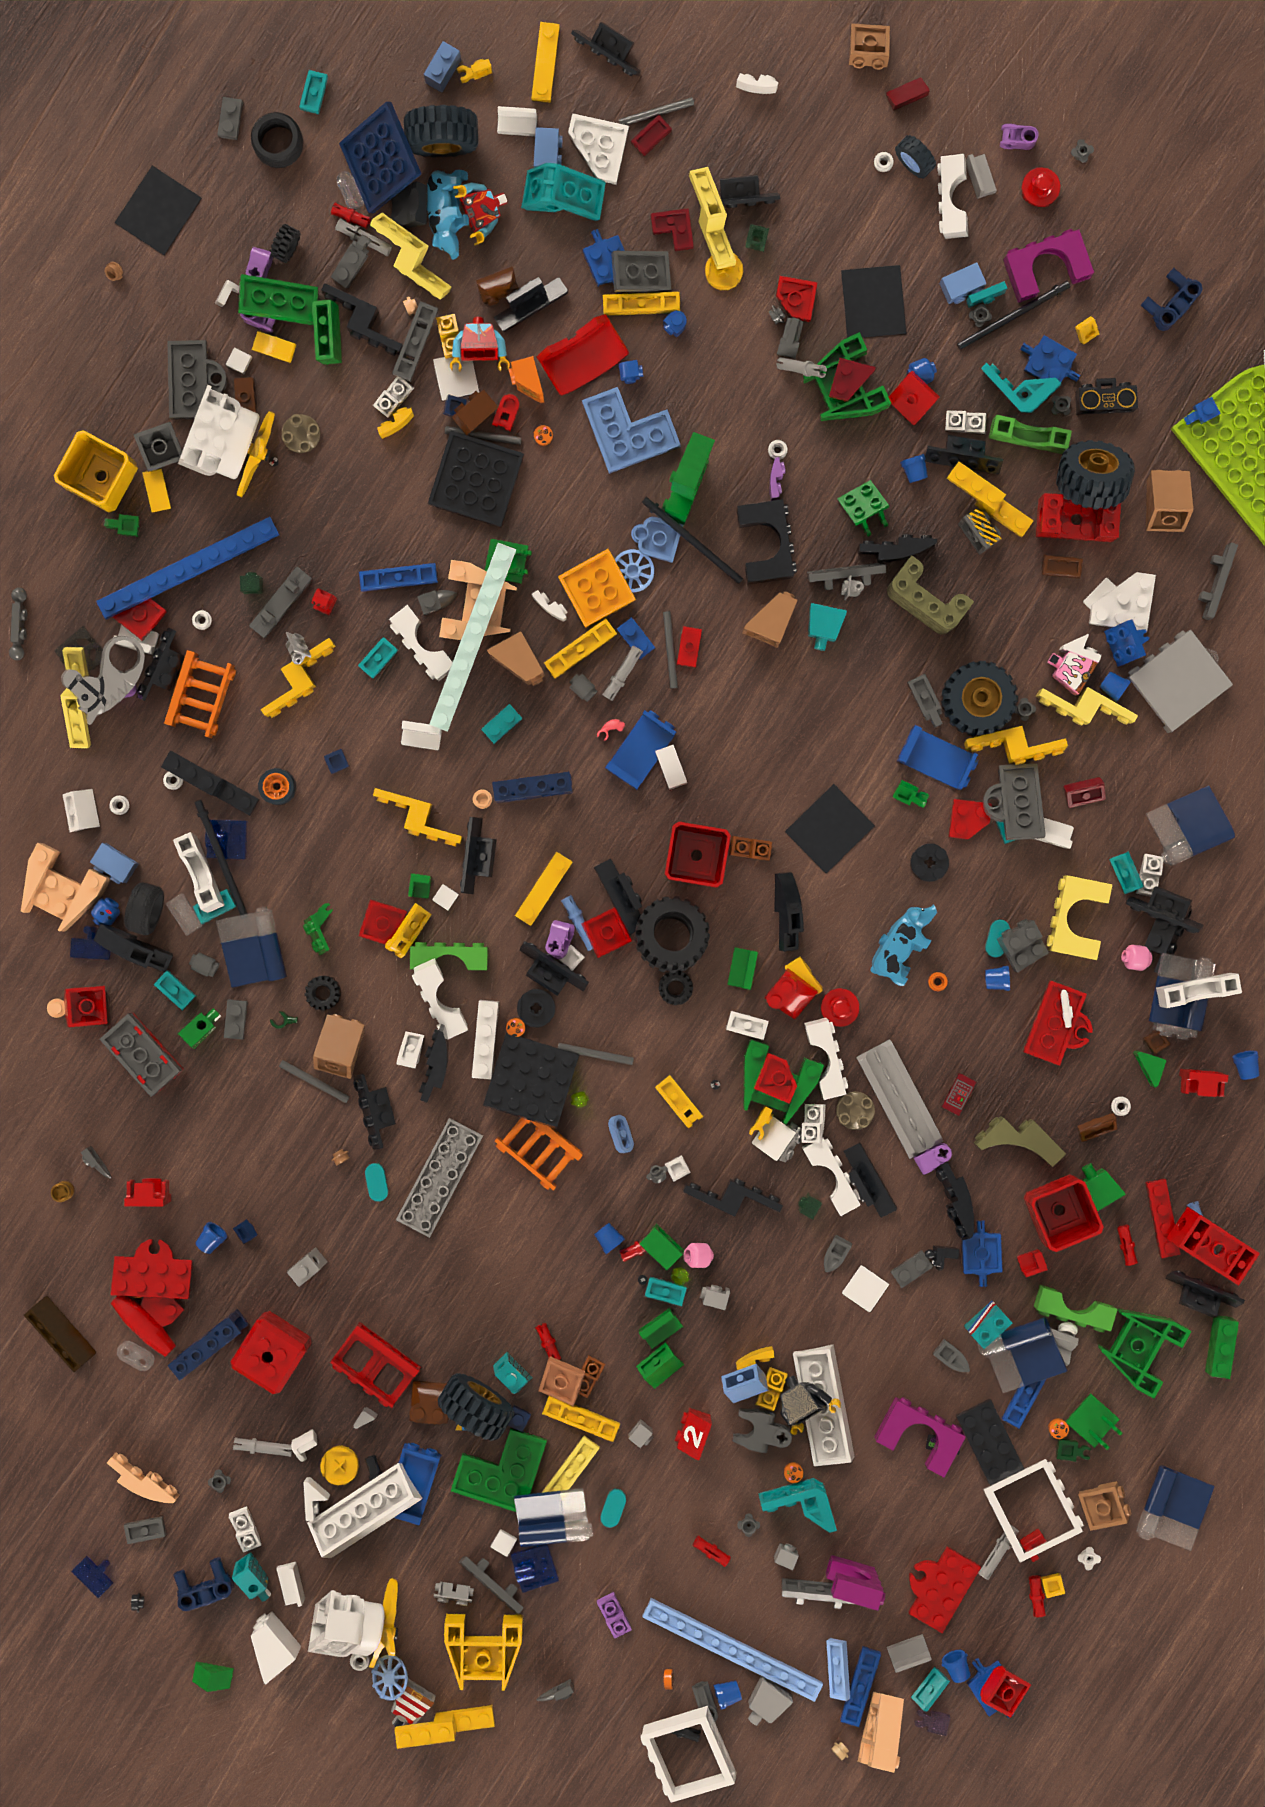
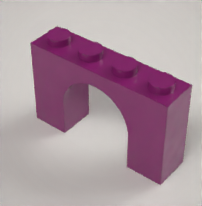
(1068, 247)
(903, 1414)
(855, 1583)

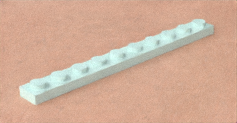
(472, 636)

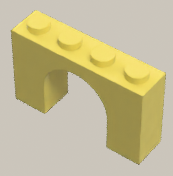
(1062, 938)

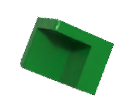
(419, 886)

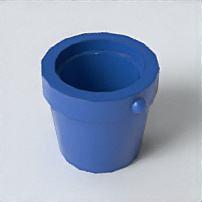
(915, 468)
(1114, 685)
(998, 978)
(1247, 1064)
(210, 1237)
(609, 1238)
(956, 1665)
(727, 1694)

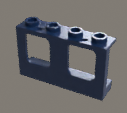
(532, 787)
(208, 1344)

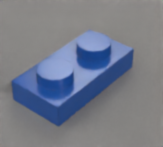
(635, 637)

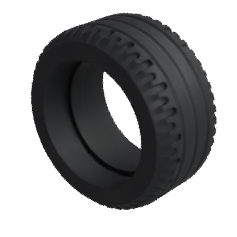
(271, 121)
(144, 908)

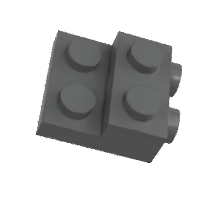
(1022, 944)

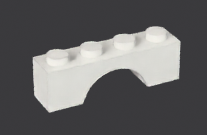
(952, 173)
(407, 624)
(197, 865)
(429, 978)
(1198, 989)
(485, 1039)
(831, 1081)
(843, 1196)

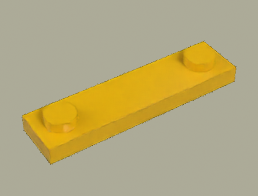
(545, 62)
(641, 303)
(580, 648)
(543, 888)
(581, 1418)

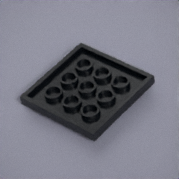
(476, 479)
(531, 1080)

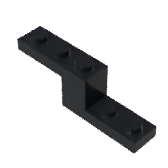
(362, 319)
(210, 783)
(732, 1196)

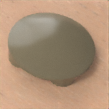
(300, 433)
(855, 1110)

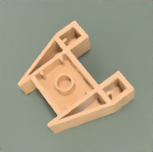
(474, 576)
(57, 892)
(882, 1733)

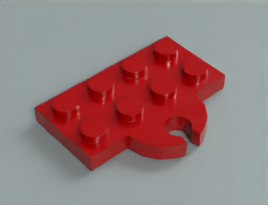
(1048, 1033)
(152, 1274)
(941, 1587)

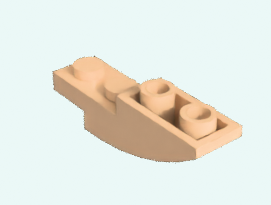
(147, 1486)

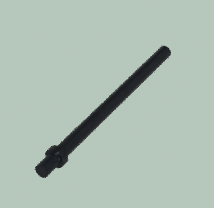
(1055, 291)
(691, 539)
(203, 814)

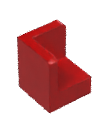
(1032, 1263)
(1031, 1541)

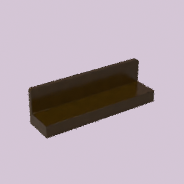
(60, 1333)

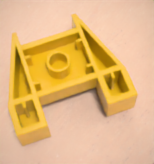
(483, 1655)

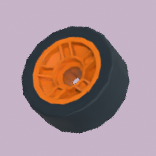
(267, 790)

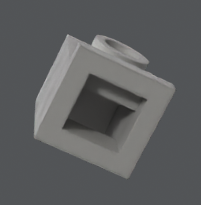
(715, 1296)

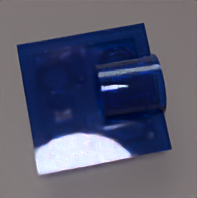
(231, 837)
(534, 1567)

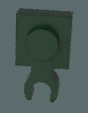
(1069, 1450)

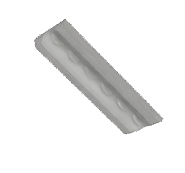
(899, 1098)
(439, 1177)

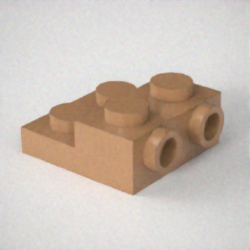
(869, 46)
(1105, 1506)

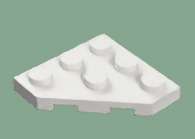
(600, 145)
(1125, 602)

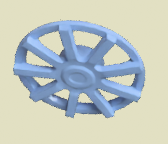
(633, 570)
(389, 1677)

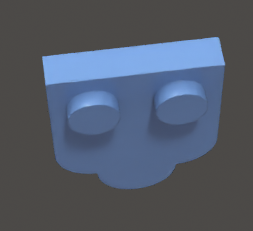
(656, 539)

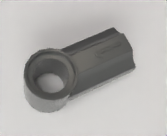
(789, 343)
(704, 1697)

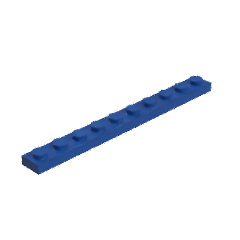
(187, 568)

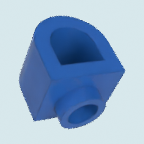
(675, 323)
(630, 371)

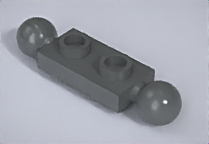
(19, 616)

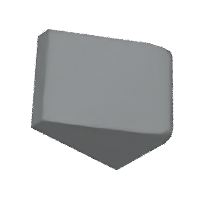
(365, 1417)

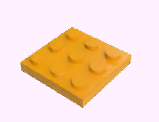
(597, 588)

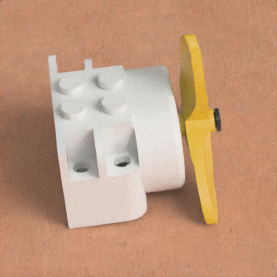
(224, 437)
(354, 1626)

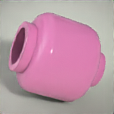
(1136, 957)
(698, 1255)

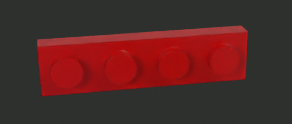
(1162, 1216)

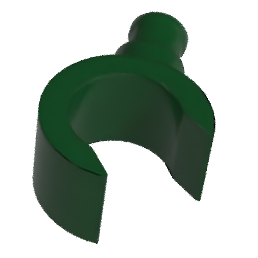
(287, 1020)

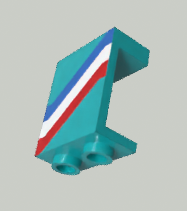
(988, 1324)

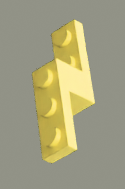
(712, 218)
(410, 256)
(1086, 706)
(74, 718)

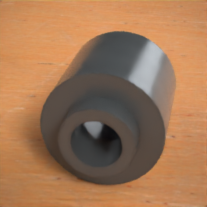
(583, 687)
(204, 964)

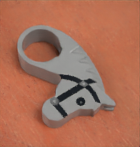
(111, 685)

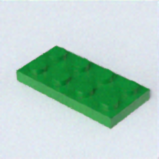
(276, 299)

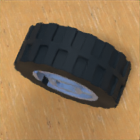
(915, 156)

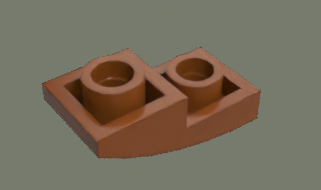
(750, 848)
(592, 1372)

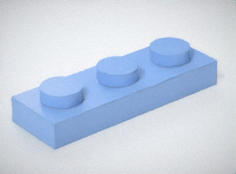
(838, 1669)

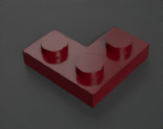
(676, 222)

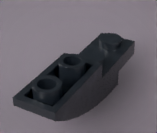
(904, 548)
(790, 911)
(131, 949)
(437, 1060)
(961, 1207)

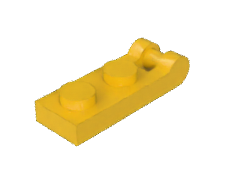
(408, 930)
(678, 1100)

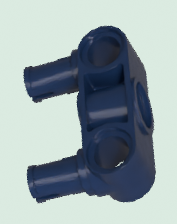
(1177, 305)
(205, 1592)

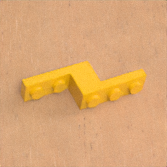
(990, 499)
(298, 679)
(1015, 745)
(417, 817)
(444, 1726)

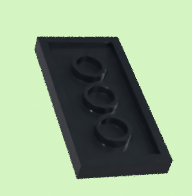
(990, 1442)

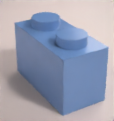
(442, 66)
(547, 146)
(962, 283)
(114, 863)
(744, 1383)

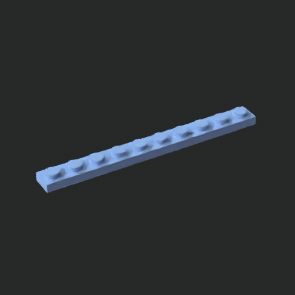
(732, 1649)

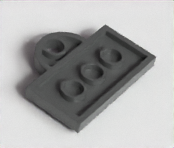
(189, 375)
(1017, 801)

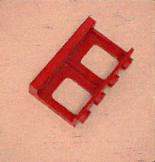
(382, 1354)

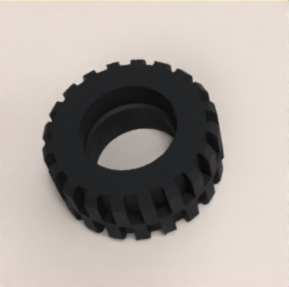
(680, 911)

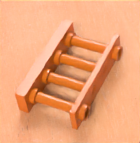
(186, 680)
(556, 1140)

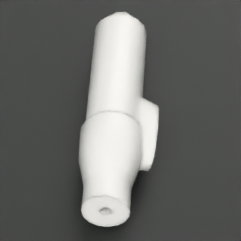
(1066, 1008)

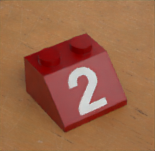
(693, 1432)

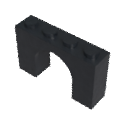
(772, 515)

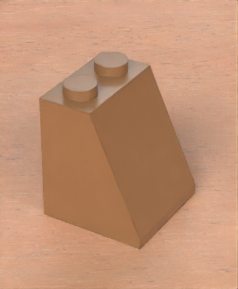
(1168, 501)
(772, 620)
(518, 659)
(338, 1046)

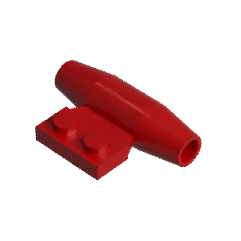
(149, 1319)

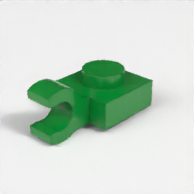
(126, 525)
(909, 793)

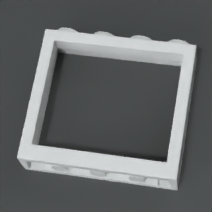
(1066, 1502)
(678, 1722)

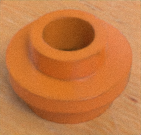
(942, 977)

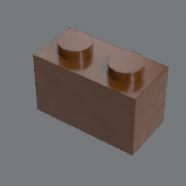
(474, 412)

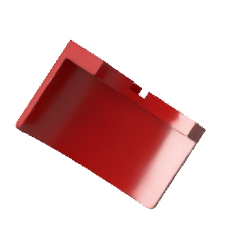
(583, 357)

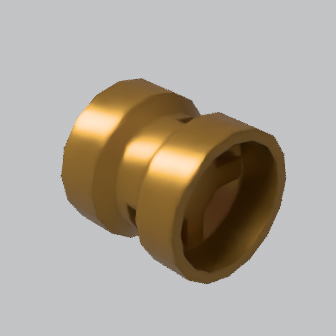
(59, 1193)

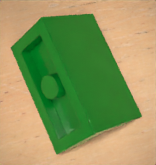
(742, 968)
(662, 1247)
(660, 1328)
(659, 1365)

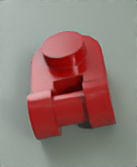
(508, 405)

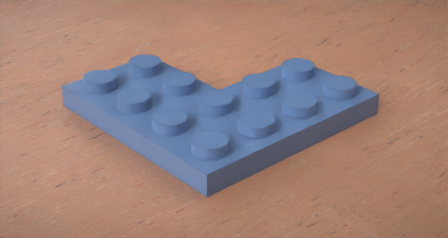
(623, 441)

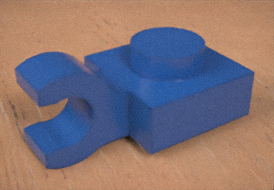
(1203, 411)

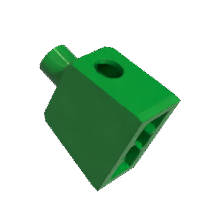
(193, 1035)
(1101, 1186)

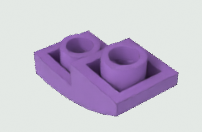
(777, 472)
(614, 1615)

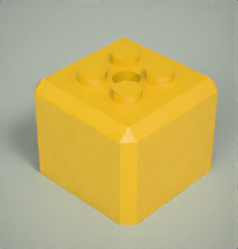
(83, 462)

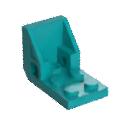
(557, 187)
(1037, 389)
(812, 1498)

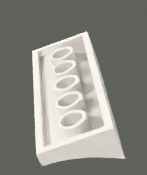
(827, 1431)
(363, 1511)

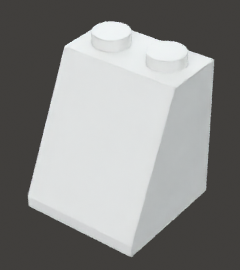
(273, 1646)

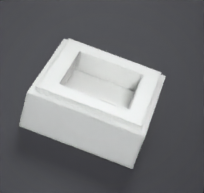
(239, 361)
(445, 897)
(572, 958)
(677, 1168)
(503, 1542)

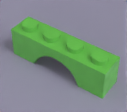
(1014, 432)
(474, 957)
(1097, 1314)

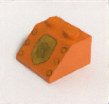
(526, 378)

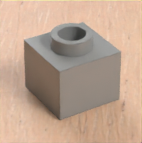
(641, 1434)
(786, 1555)

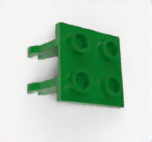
(864, 503)
(517, 565)
(312, 928)
(1093, 1421)

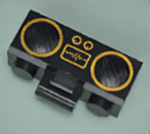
(1111, 400)

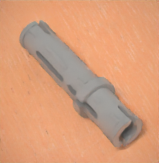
(343, 227)
(806, 368)
(624, 670)
(262, 1447)
(996, 1555)

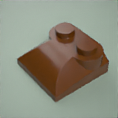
(497, 286)
(425, 1403)

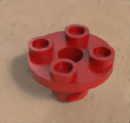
(1040, 187)
(840, 1007)

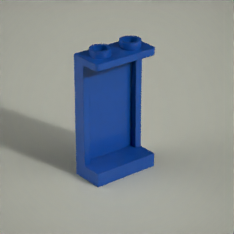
(421, 1469)

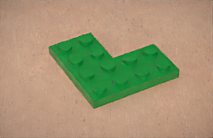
(502, 1481)

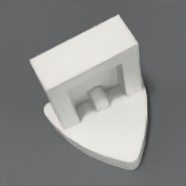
(225, 292)
(304, 1443)

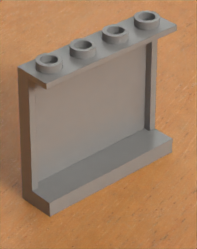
(1179, 680)

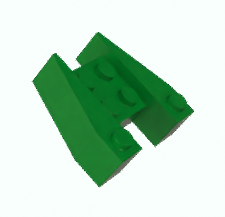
(861, 403)
(688, 477)
(806, 1080)
(1139, 1344)

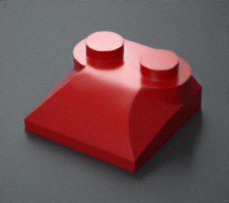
(790, 994)
(85, 1006)
(1004, 1690)

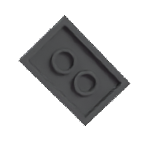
(641, 271)

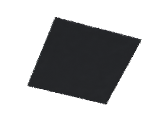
(158, 210)
(873, 301)
(829, 828)

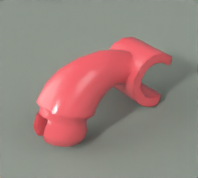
(612, 725)

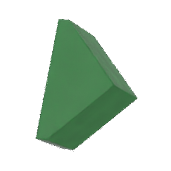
(1151, 1067)
(212, 1677)

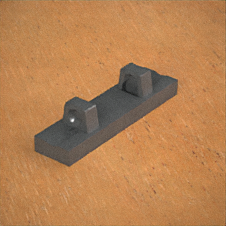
(415, 341)
(1224, 565)
(864, 571)
(280, 602)
(809, 1590)
(504, 1596)

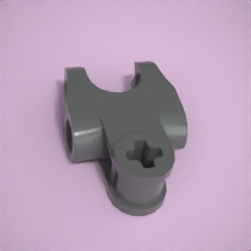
(764, 1432)

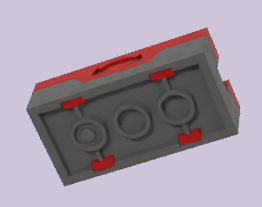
(141, 1054)

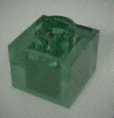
(757, 232)
(251, 583)
(809, 1205)

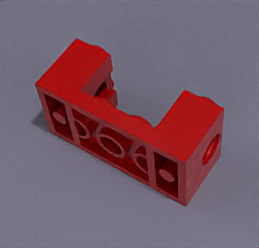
(1055, 520)
(1200, 1237)

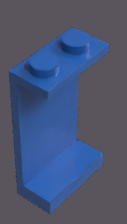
(637, 752)
(937, 758)

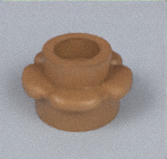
(113, 271)
(340, 1157)

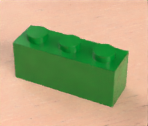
(327, 332)
(1221, 1347)

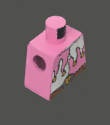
(1072, 670)

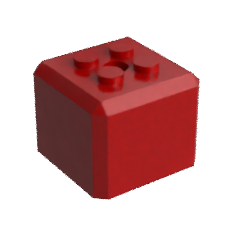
(712, 844)
(1076, 1222)
(280, 1339)

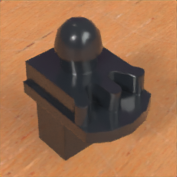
(939, 1254)

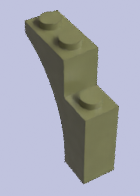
(1028, 1136)

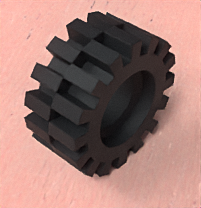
(285, 243)
(311, 992)
(675, 999)

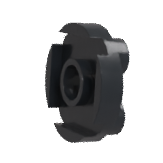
(923, 853)
(529, 999)

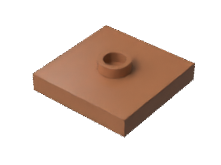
(561, 1381)

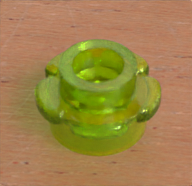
(579, 1099)
(679, 1276)

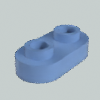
(621, 1134)

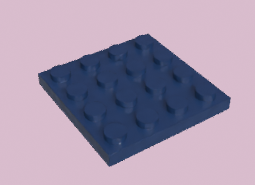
(380, 157)

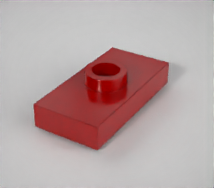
(689, 647)

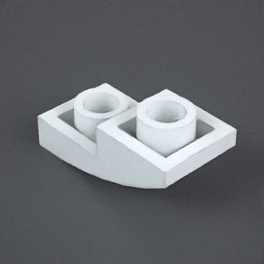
(764, 85)
(393, 396)
(965, 422)
(553, 609)
(671, 767)
(1149, 873)
(814, 1123)
(245, 1529)

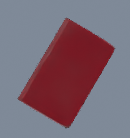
(907, 93)
(1084, 792)

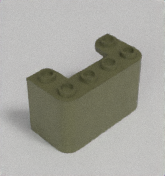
(924, 605)

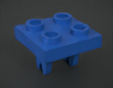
(1126, 642)

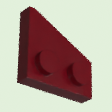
(849, 378)

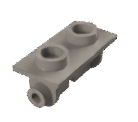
(851, 588)
(297, 648)
(788, 1152)
(461, 1595)

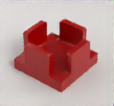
(1203, 1082)
(149, 1193)

